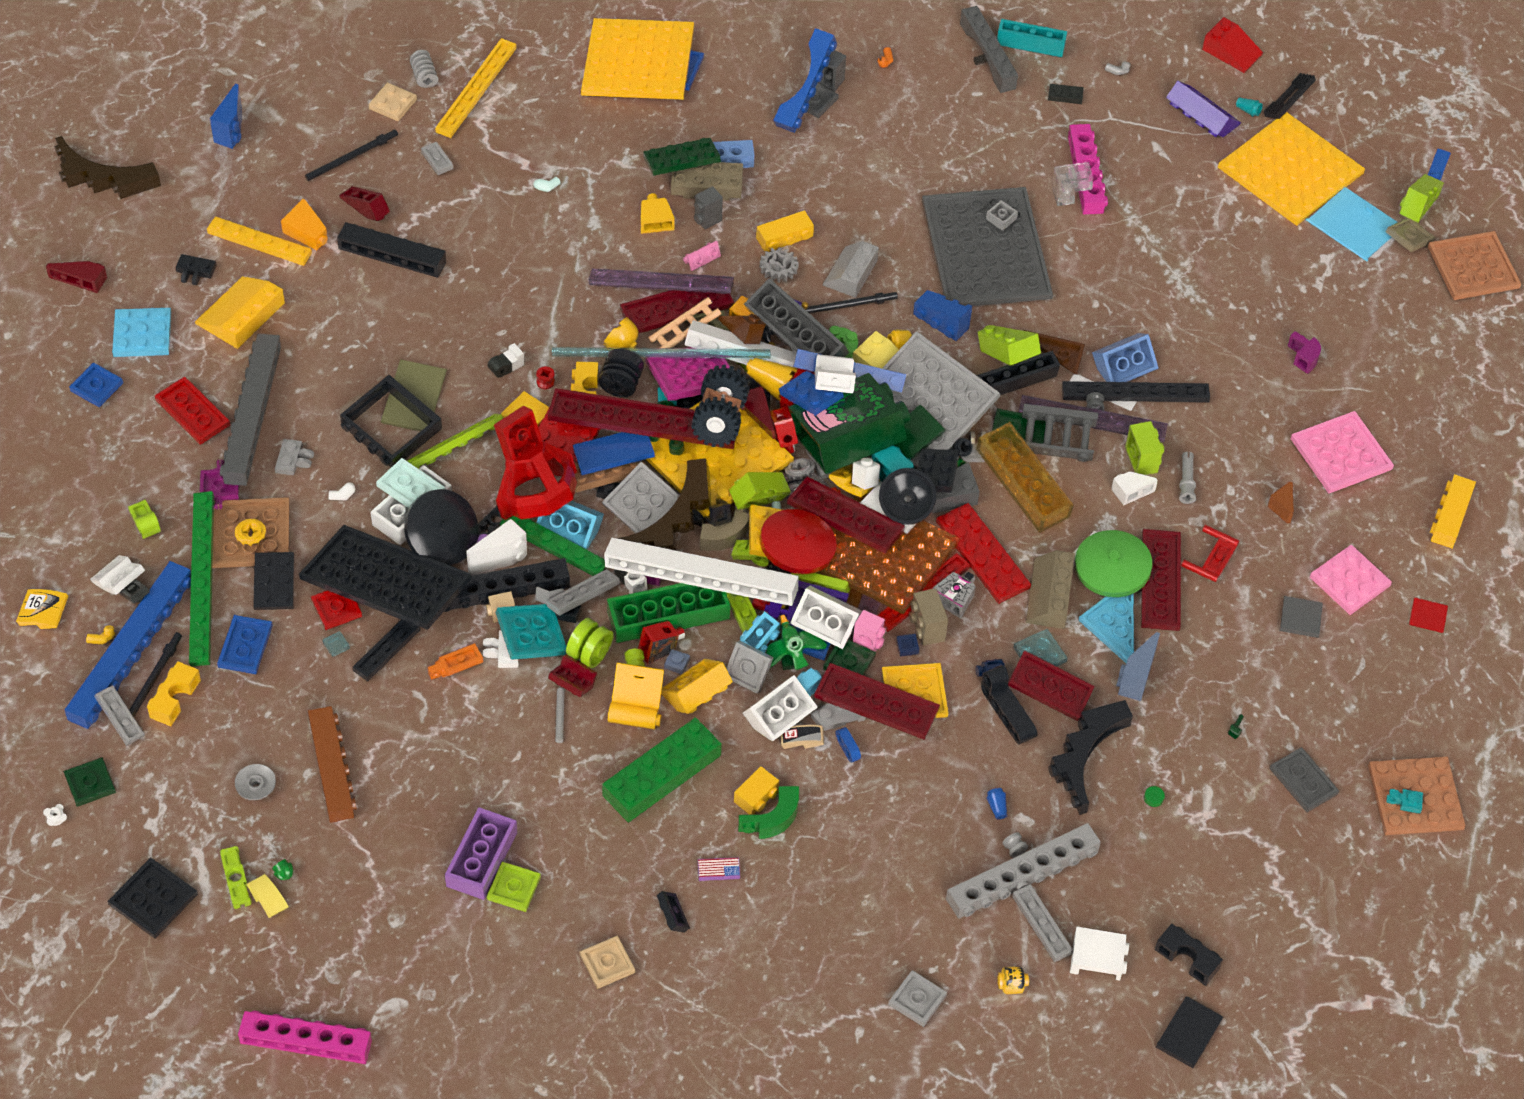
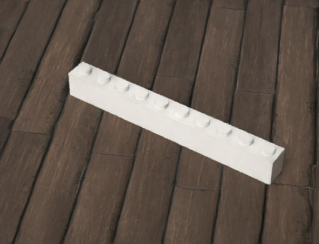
(701, 571)

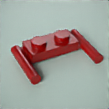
(1218, 557)

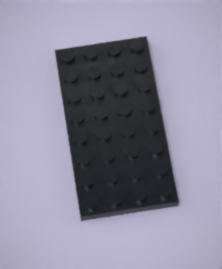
(385, 577)

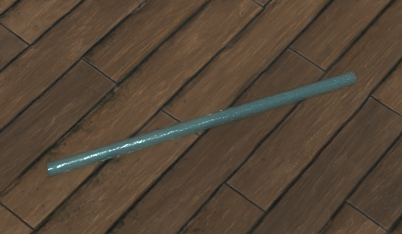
(665, 352)

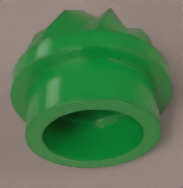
(283, 870)

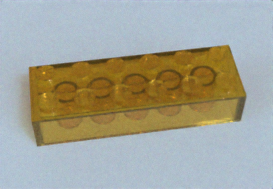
(1024, 477)

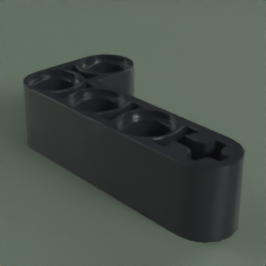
(1005, 704)

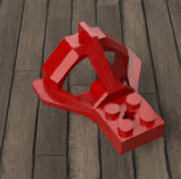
(528, 459)

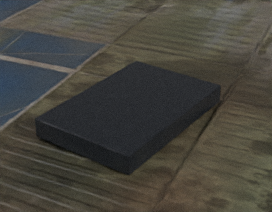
(1189, 1032)

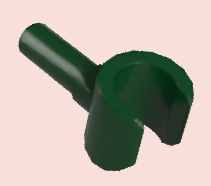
(1234, 730)

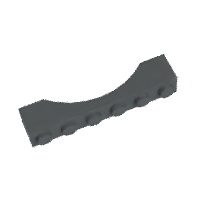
(1002, 70)

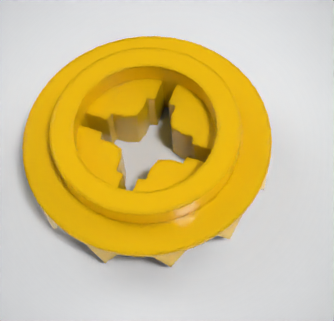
(243, 529)

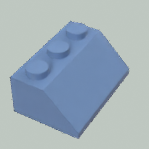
(1126, 359)

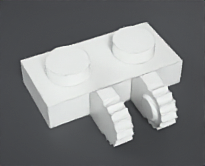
(502, 653)

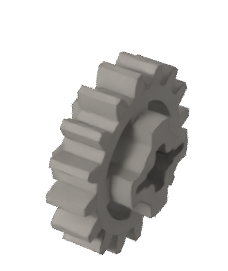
(777, 264)

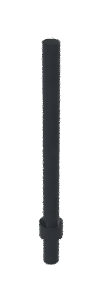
(380, 140)
(878, 298)
(168, 651)

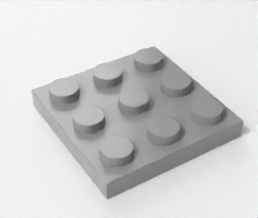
(640, 499)

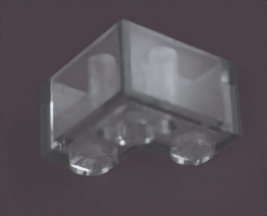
(1069, 180)

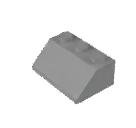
(852, 268)

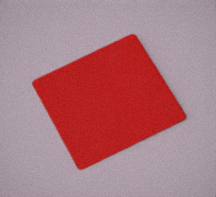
(1428, 615)

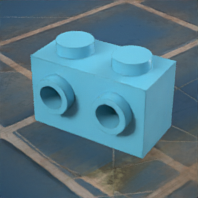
(763, 630)

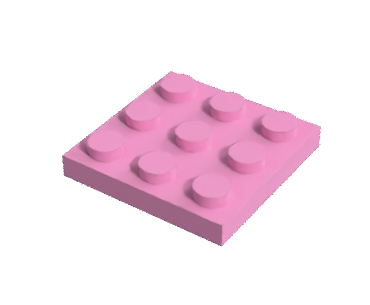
(1350, 579)

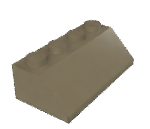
(1050, 589)

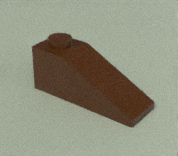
(746, 328)

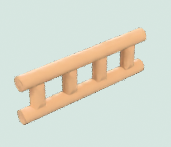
(681, 335)

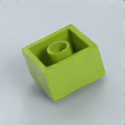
(1144, 448)

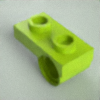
(144, 519)
(741, 552)

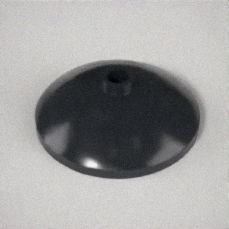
(907, 483)

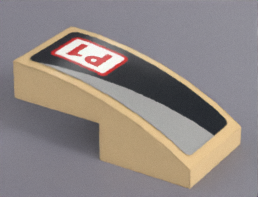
(804, 735)

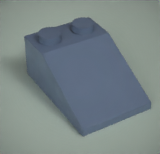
(1135, 673)

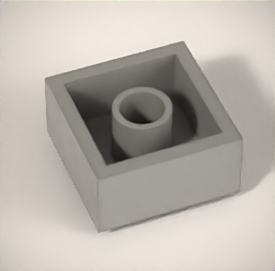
(1001, 215)

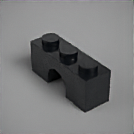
(1177, 942)

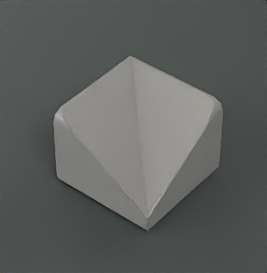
(543, 595)

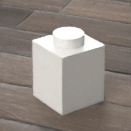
(865, 473)

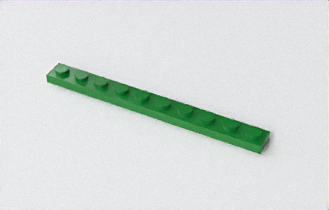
(201, 579)

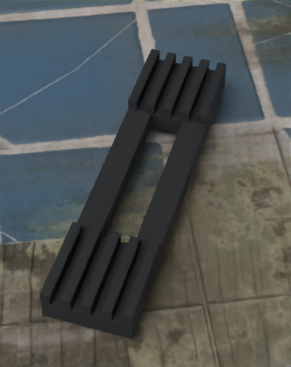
(1278, 108)

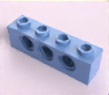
(736, 152)

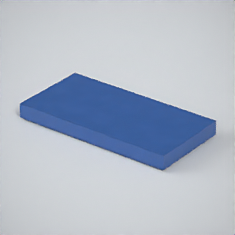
(612, 451)

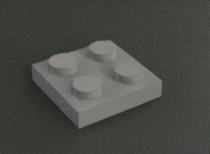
(749, 666)
(917, 998)

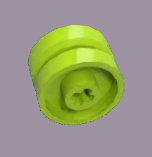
(589, 643)

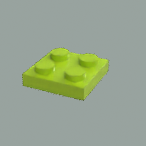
(514, 886)

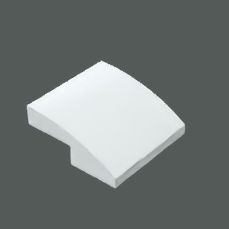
(117, 574)

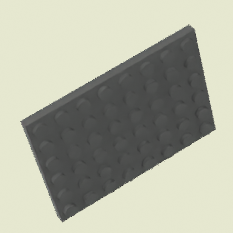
(978, 259)

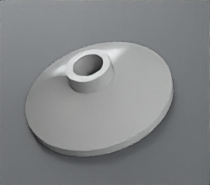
(253, 775)

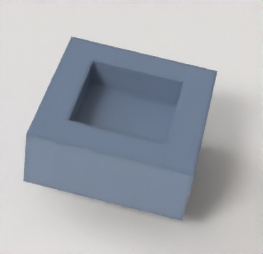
(677, 661)

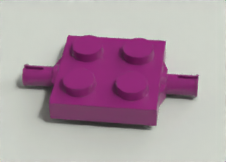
(212, 481)

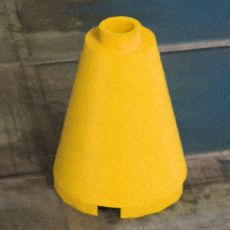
(770, 375)

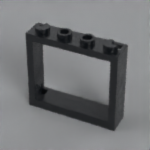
(392, 386)

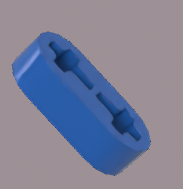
(848, 744)

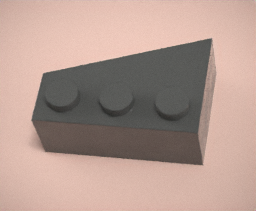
(963, 491)

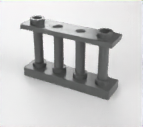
(1066, 416)

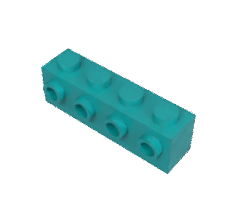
(1032, 37)

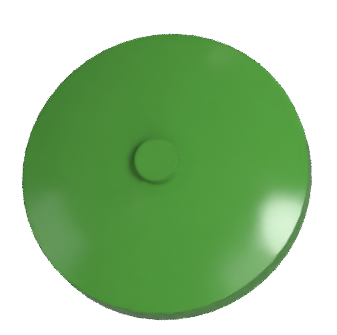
(1113, 563)

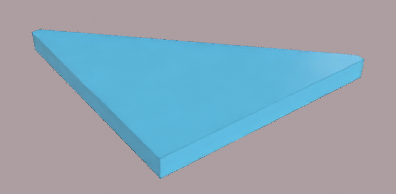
(1113, 624)

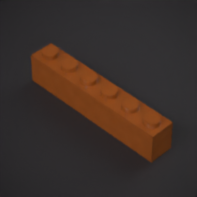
(330, 763)

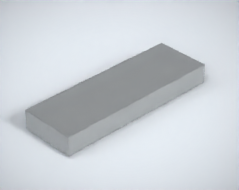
(119, 715)

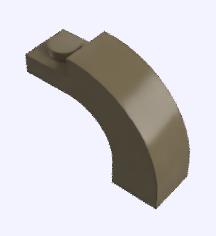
(725, 535)

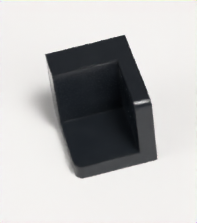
(719, 513)

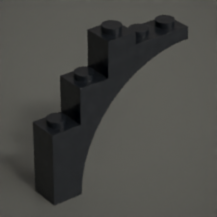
(1094, 728)

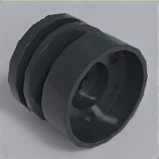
(621, 372)

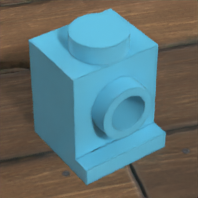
(810, 680)

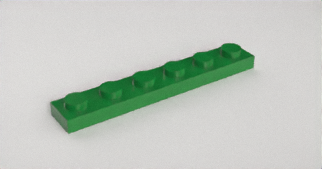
(560, 546)

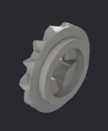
(807, 467)

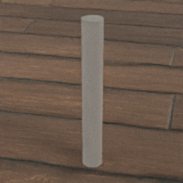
(560, 715)

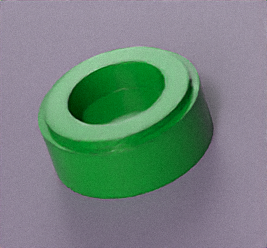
(1154, 796)

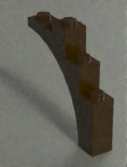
(100, 177)
(694, 495)

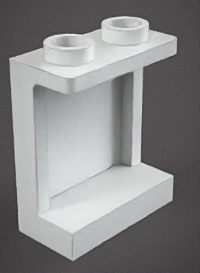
(834, 373)
(1099, 952)

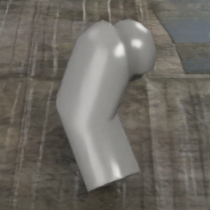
(1118, 70)

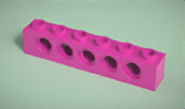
(1084, 150)
(313, 1045)

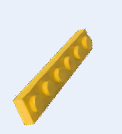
(259, 241)

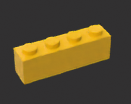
(1453, 511)

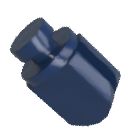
(987, 665)

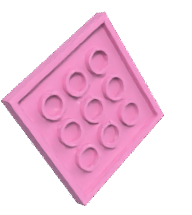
(1341, 452)

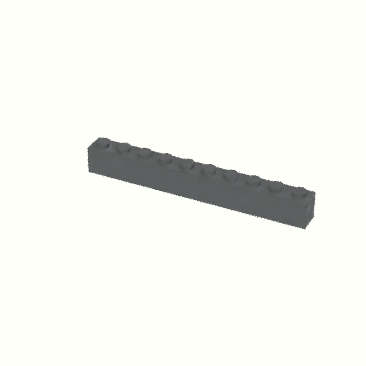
(251, 410)

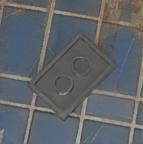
(1304, 779)

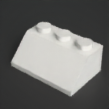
(825, 617)
(780, 709)

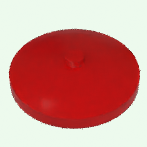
(798, 541)

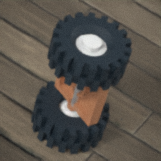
(718, 413)

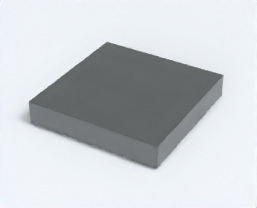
(822, 101)
(1301, 616)

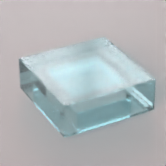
(336, 644)

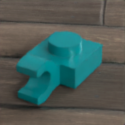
(1407, 799)

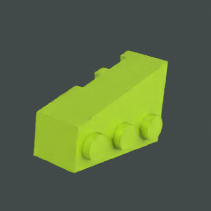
(1420, 197)
(1008, 344)
(759, 489)

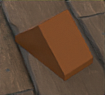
(1282, 502)

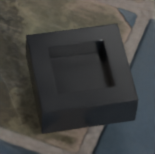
(571, 616)

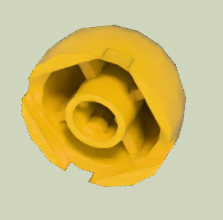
(622, 336)

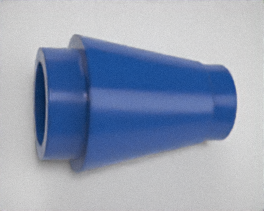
(997, 802)

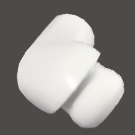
(344, 493)

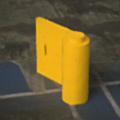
(635, 698)

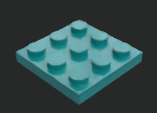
(531, 631)

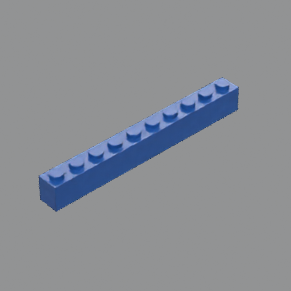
(129, 643)

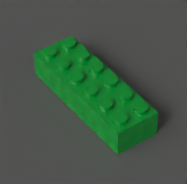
(678, 603)
(661, 769)

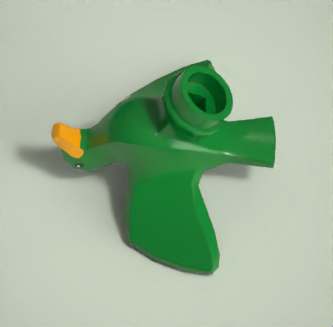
(792, 644)

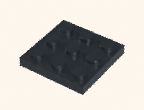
(152, 897)

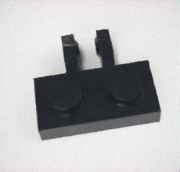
(195, 266)

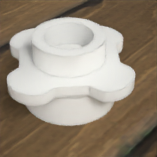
(55, 820)

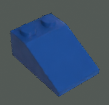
(228, 119)

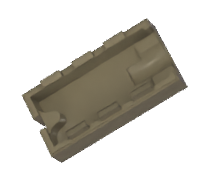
(722, 176)

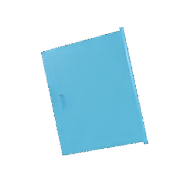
(1353, 223)

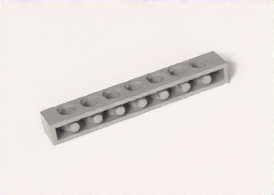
(1046, 853)

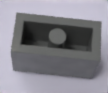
(835, 71)
(708, 207)

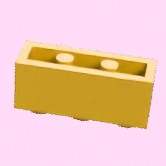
(785, 231)

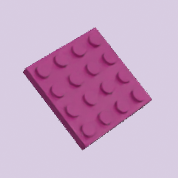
(682, 376)

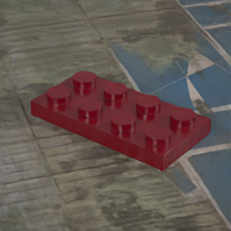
(1050, 685)

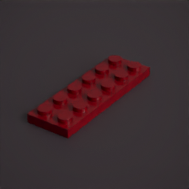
(663, 308)
(846, 515)
(1163, 590)
(877, 701)

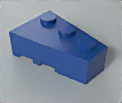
(943, 314)

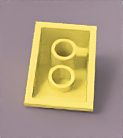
(875, 351)

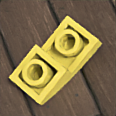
(268, 895)

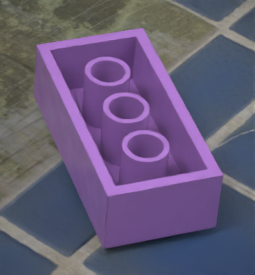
(481, 853)

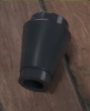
(964, 447)

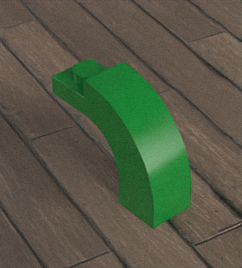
(775, 821)

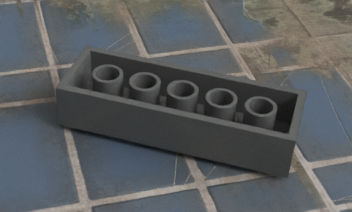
(792, 322)

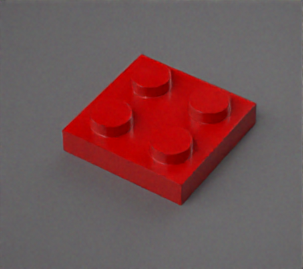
(335, 609)

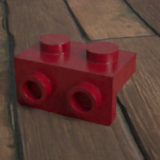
(573, 676)

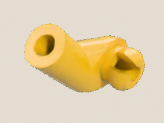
(103, 638)

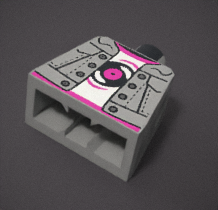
(956, 592)

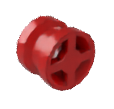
(545, 377)

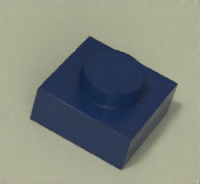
(907, 645)

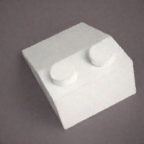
(498, 549)

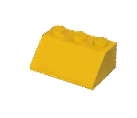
(697, 685)

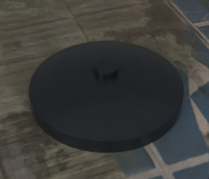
(441, 526)

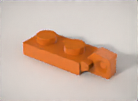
(456, 662)

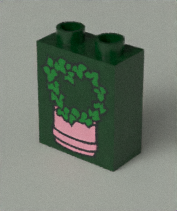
(853, 425)

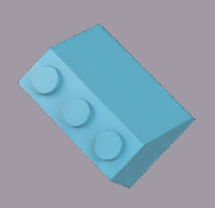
(574, 523)

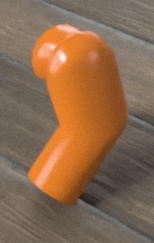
(887, 59)

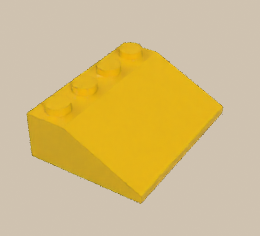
(242, 310)

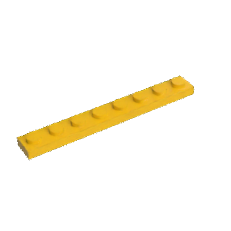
(475, 88)

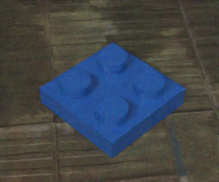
(96, 384)

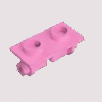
(702, 256)

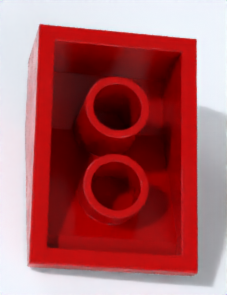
(1231, 45)

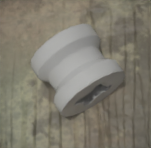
(1015, 844)

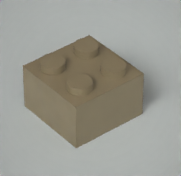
(928, 617)

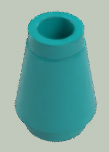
(1250, 106)

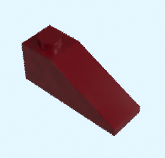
(366, 202)
(79, 274)
(758, 410)

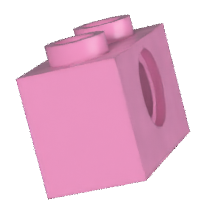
(869, 631)

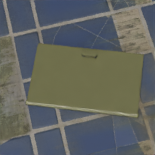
(424, 383)

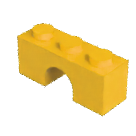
(585, 377)
(179, 680)

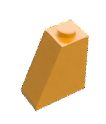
(305, 226)

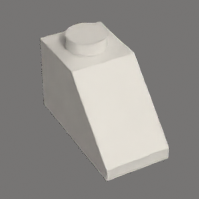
(1133, 486)

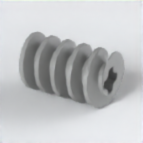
(423, 69)

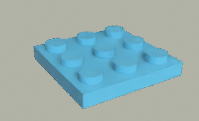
(141, 332)

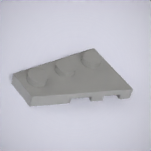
(833, 716)

